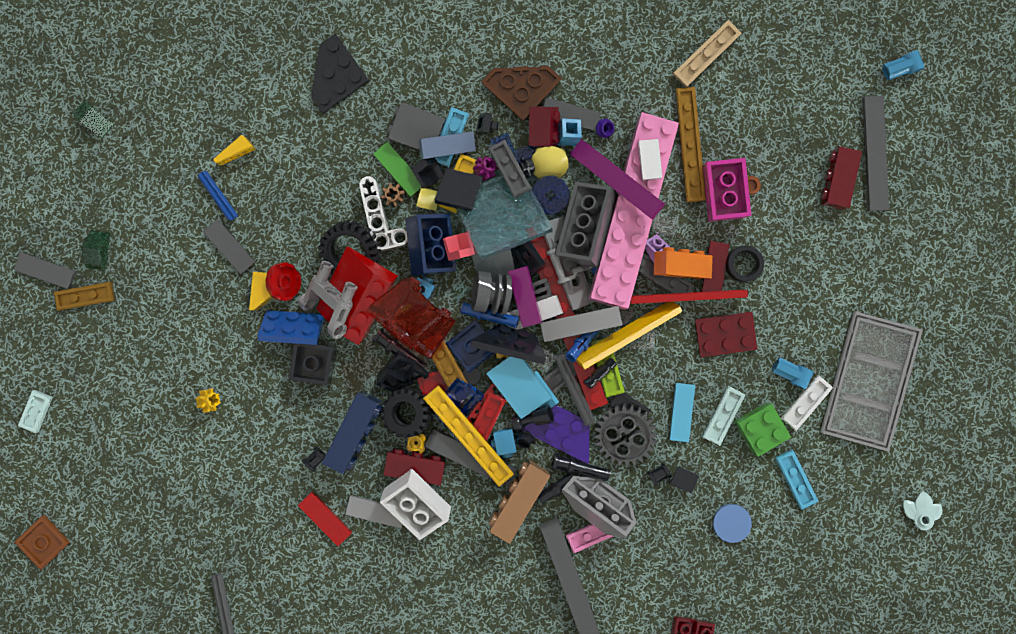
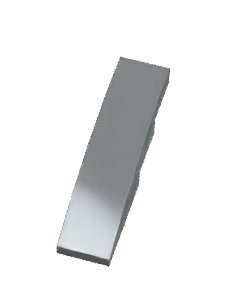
(581, 324)

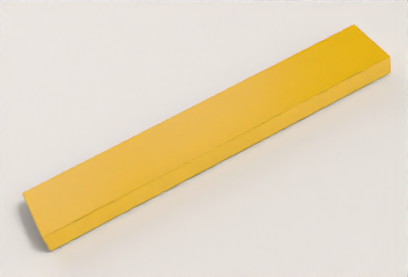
(628, 334)
(468, 435)

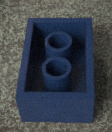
(426, 244)

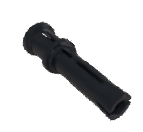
(392, 345)
(573, 466)

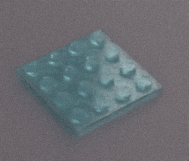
(502, 221)

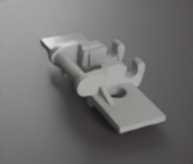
(578, 294)

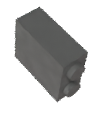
(412, 125)

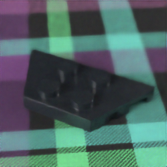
(511, 343)

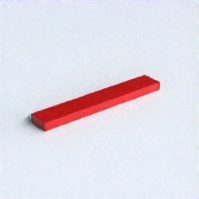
(689, 296)

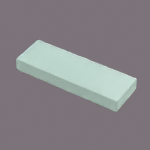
(723, 415)

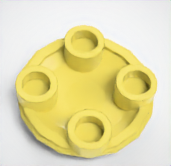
(550, 161)

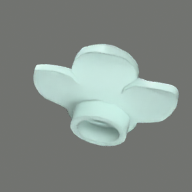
(922, 508)

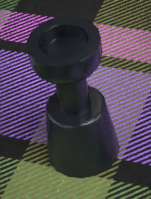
(539, 417)

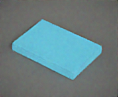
(519, 385)

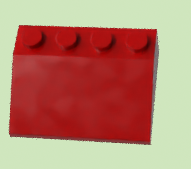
(371, 283)

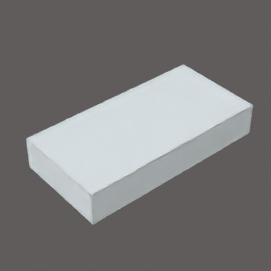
(650, 159)

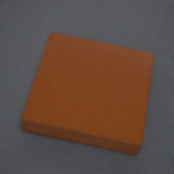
(42, 542)

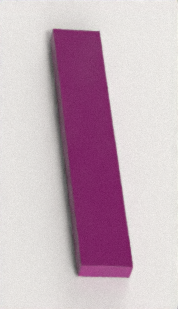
(617, 179)

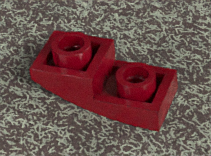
(685, 625)

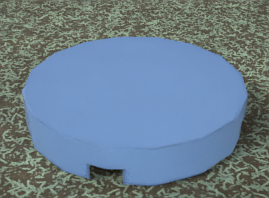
(732, 523)

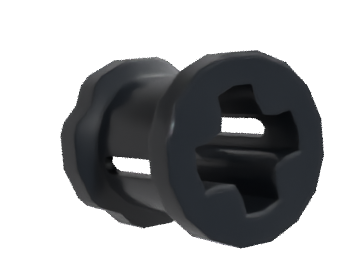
(314, 459)
(659, 474)

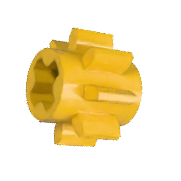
(207, 400)

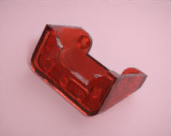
(412, 317)

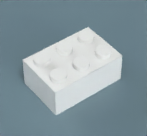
(415, 504)

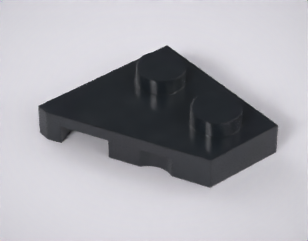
(527, 255)

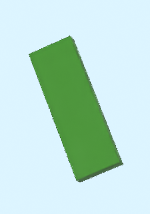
(398, 169)

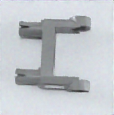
(339, 302)

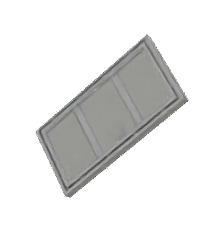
(871, 381)

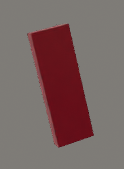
(719, 258)

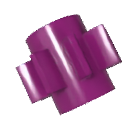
(485, 167)

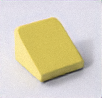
(426, 199)

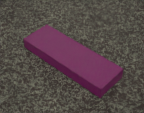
(525, 297)

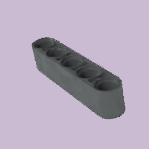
(454, 450)

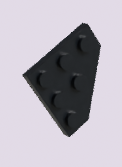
(335, 74)

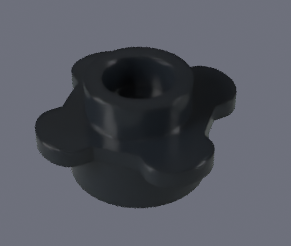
(527, 166)
(524, 439)

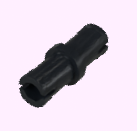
(554, 489)

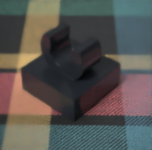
(485, 124)

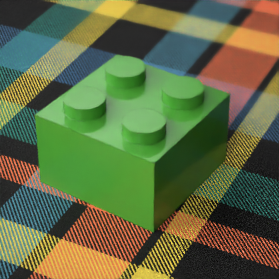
(762, 429)

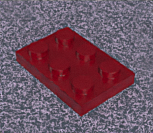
(726, 334)

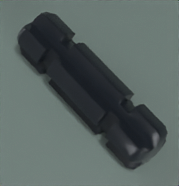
(600, 372)

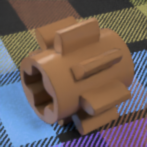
(388, 192)

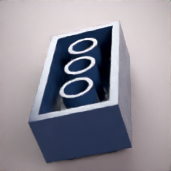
(352, 432)

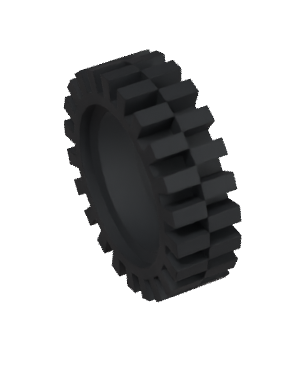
(350, 229)

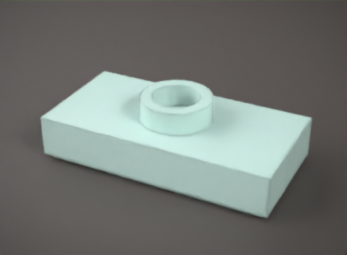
(35, 411)

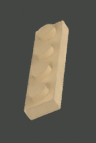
(707, 53)

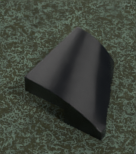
(400, 372)

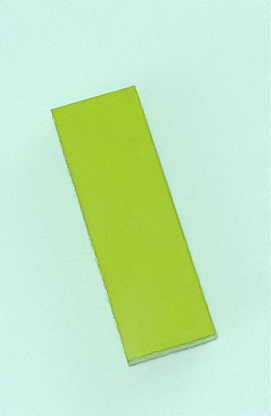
(612, 381)

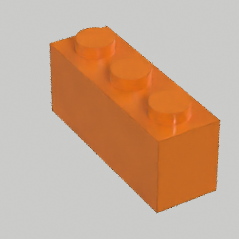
(682, 263)

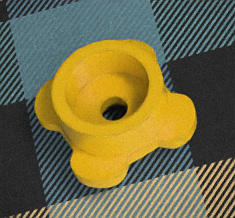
(420, 446)

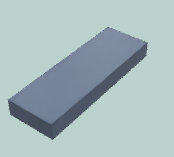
(447, 145)

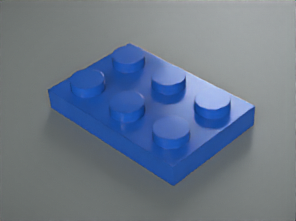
(290, 327)

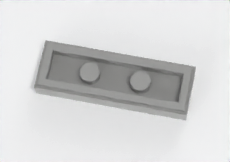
(371, 511)

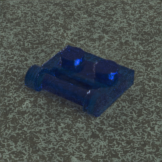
(459, 391)

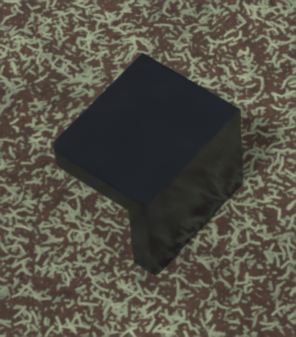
(428, 172)
(684, 479)

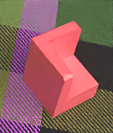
(458, 246)

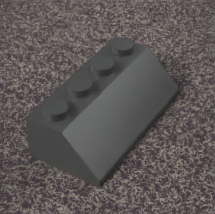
(587, 224)

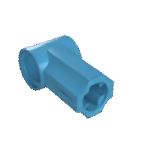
(906, 64)
(795, 374)

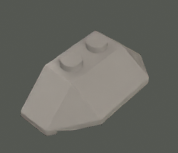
(600, 505)

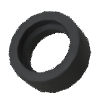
(744, 278)

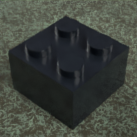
(312, 363)

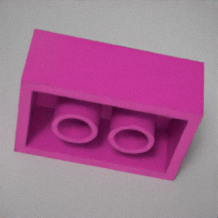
(726, 190)

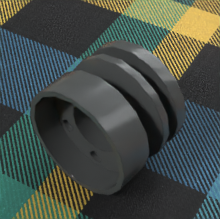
(486, 292)

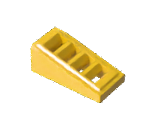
(235, 150)

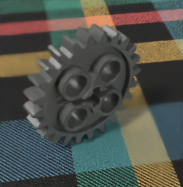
(615, 421)

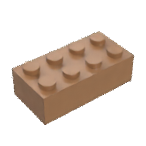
(519, 501)

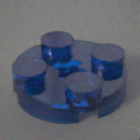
(558, 186)

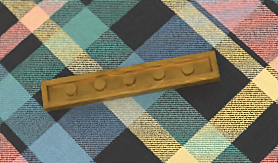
(690, 144)

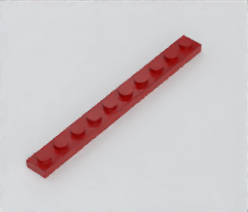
(594, 396)

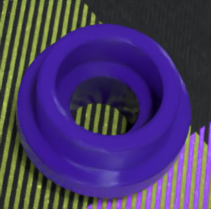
(609, 128)

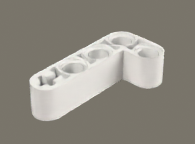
(379, 213)

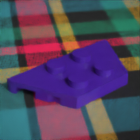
(566, 433)

